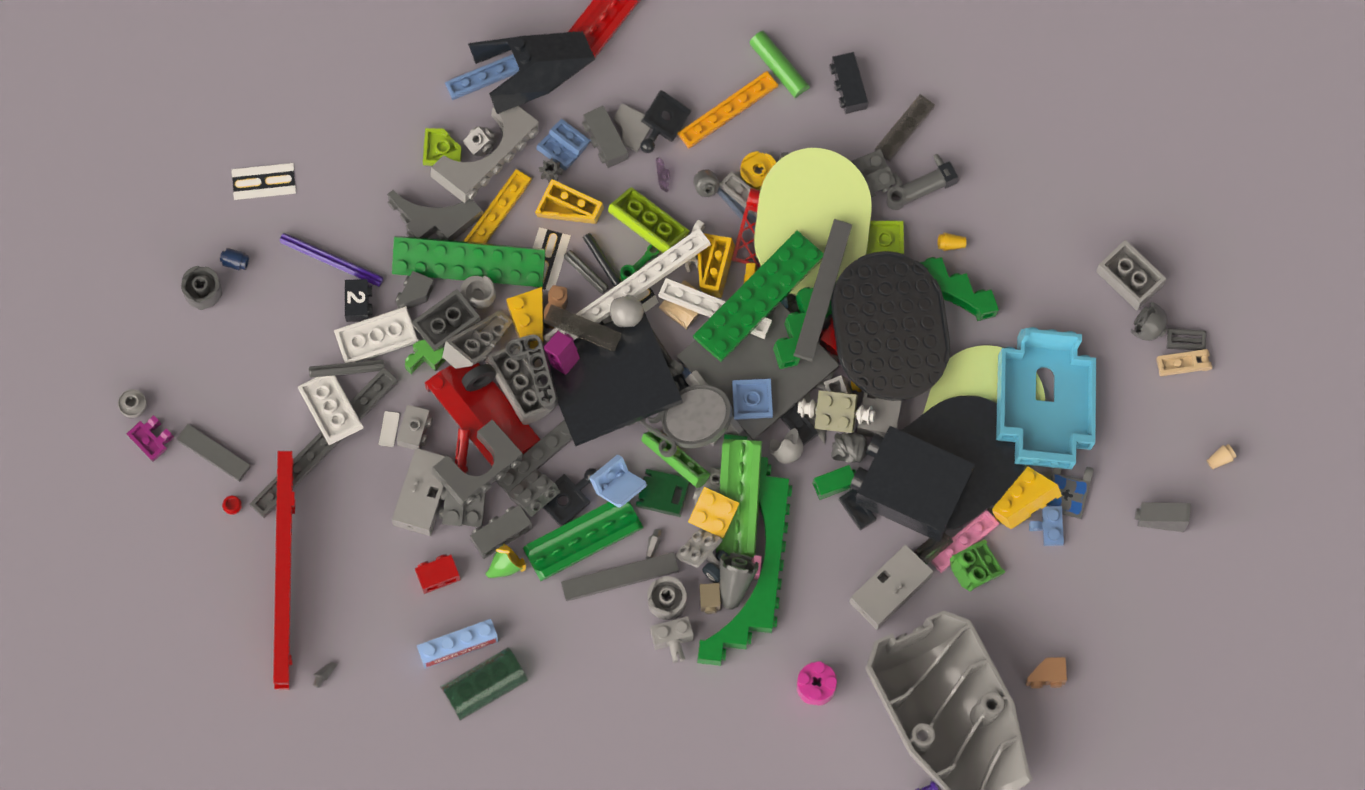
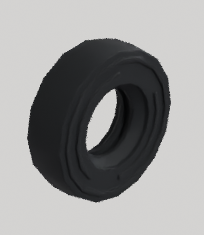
(478, 377)

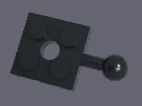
(654, 120)
(577, 500)

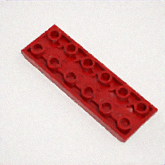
(602, 20)

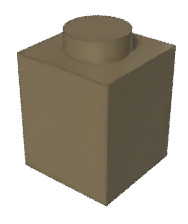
(710, 598)

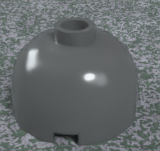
(1150, 323)

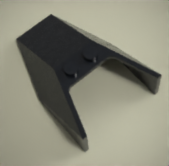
(542, 61)

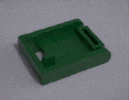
(660, 493)

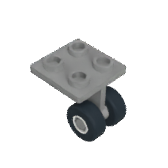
(701, 548)

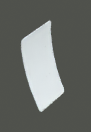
(389, 429)

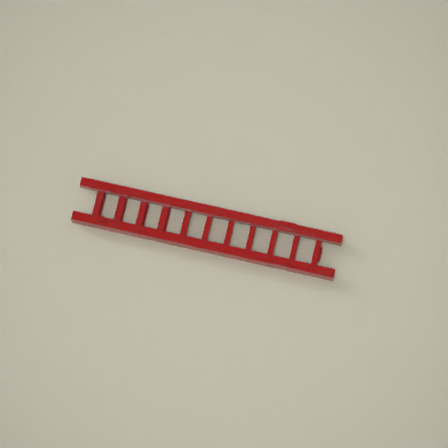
(282, 612)

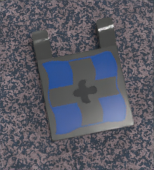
(1073, 492)

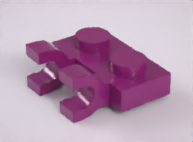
(146, 440)

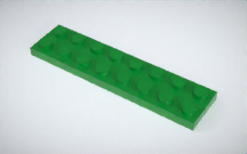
(465, 259)
(758, 296)

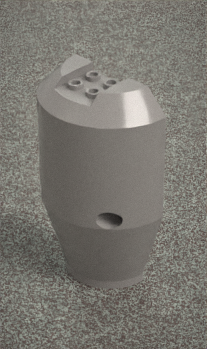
(950, 705)

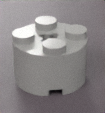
(659, 590)

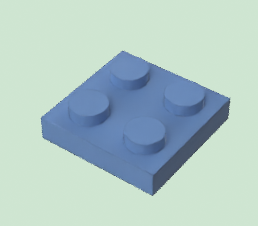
(752, 399)

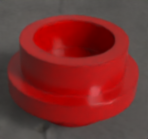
(232, 505)

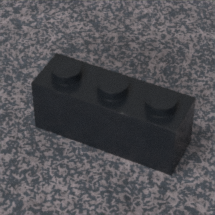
(848, 83)

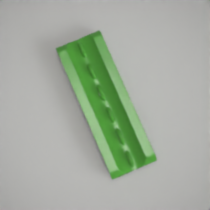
(741, 483)

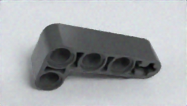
(537, 372)

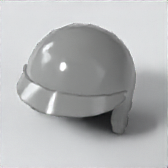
(478, 291)
(626, 311)
(789, 449)

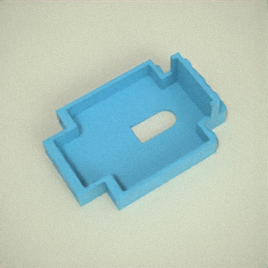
(1046, 430)

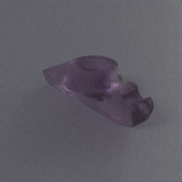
(663, 174)

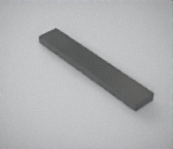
(619, 576)

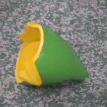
(505, 563)

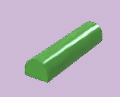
(779, 64)
(679, 461)

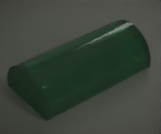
(484, 683)

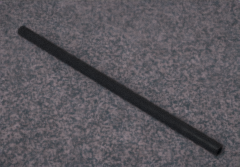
(615, 280)

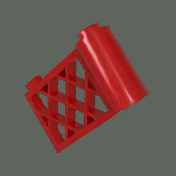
(751, 205)

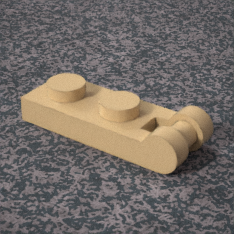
(1183, 362)

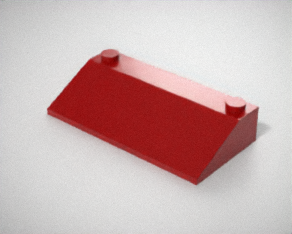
(479, 407)

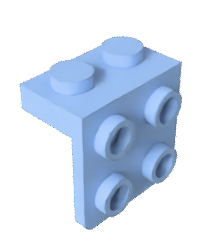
(616, 483)

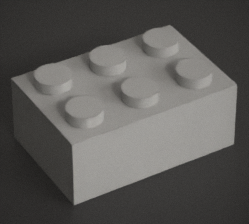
(1131, 275)

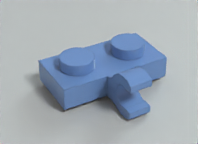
(1051, 526)

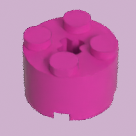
(819, 673)

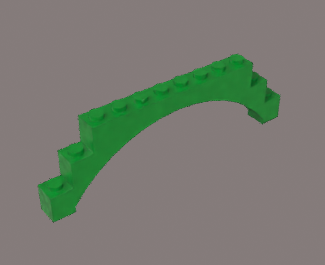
(954, 289)
(759, 609)

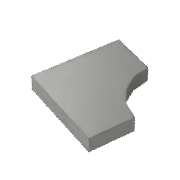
(632, 128)

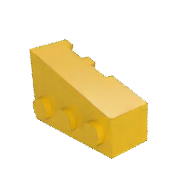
(568, 204)
(715, 264)
(527, 314)
(1025, 497)

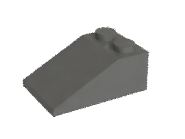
(446, 320)

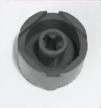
(204, 277)

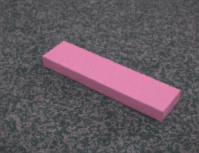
(965, 538)

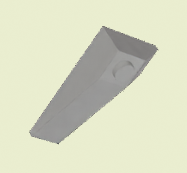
(476, 341)

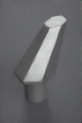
(653, 542)
(323, 674)

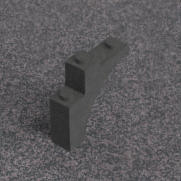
(425, 221)

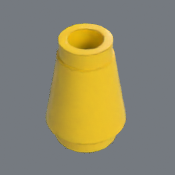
(950, 241)

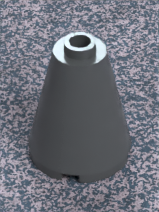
(735, 578)

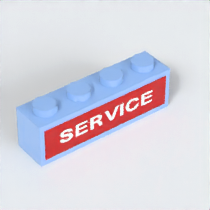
(457, 643)

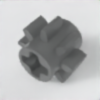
(551, 165)

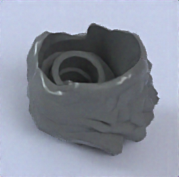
(849, 447)

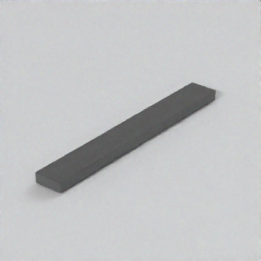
(822, 290)

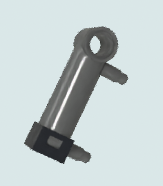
(942, 177)

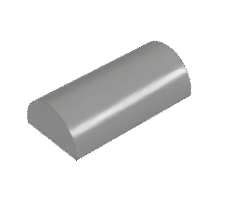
(518, 385)

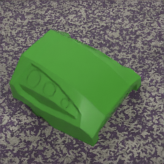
(975, 566)

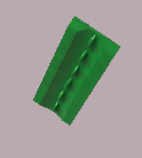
(581, 538)

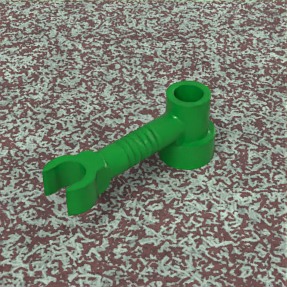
(628, 270)

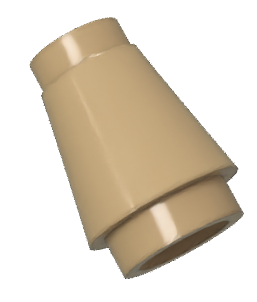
(1222, 456)

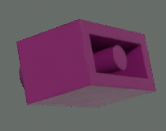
(561, 352)

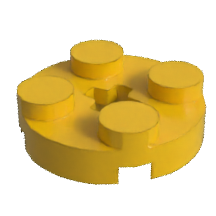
(748, 165)

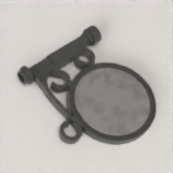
(696, 421)

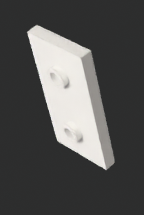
(376, 336)
(330, 408)

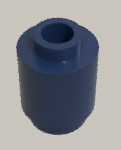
(234, 259)

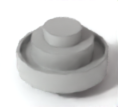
(132, 403)

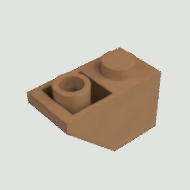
(1050, 672)

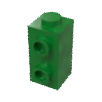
(833, 482)

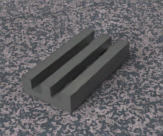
(1185, 339)

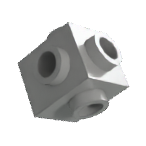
(480, 140)

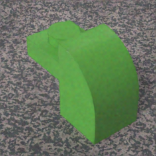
(423, 353)

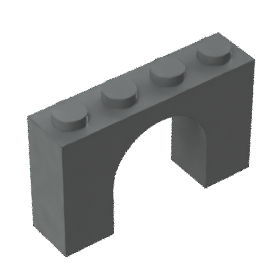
(467, 487)

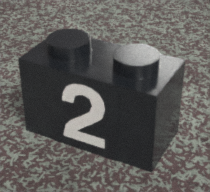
(357, 300)

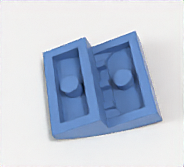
(563, 144)

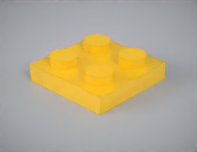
(714, 512)

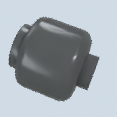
(706, 183)

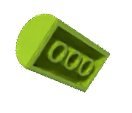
(647, 220)

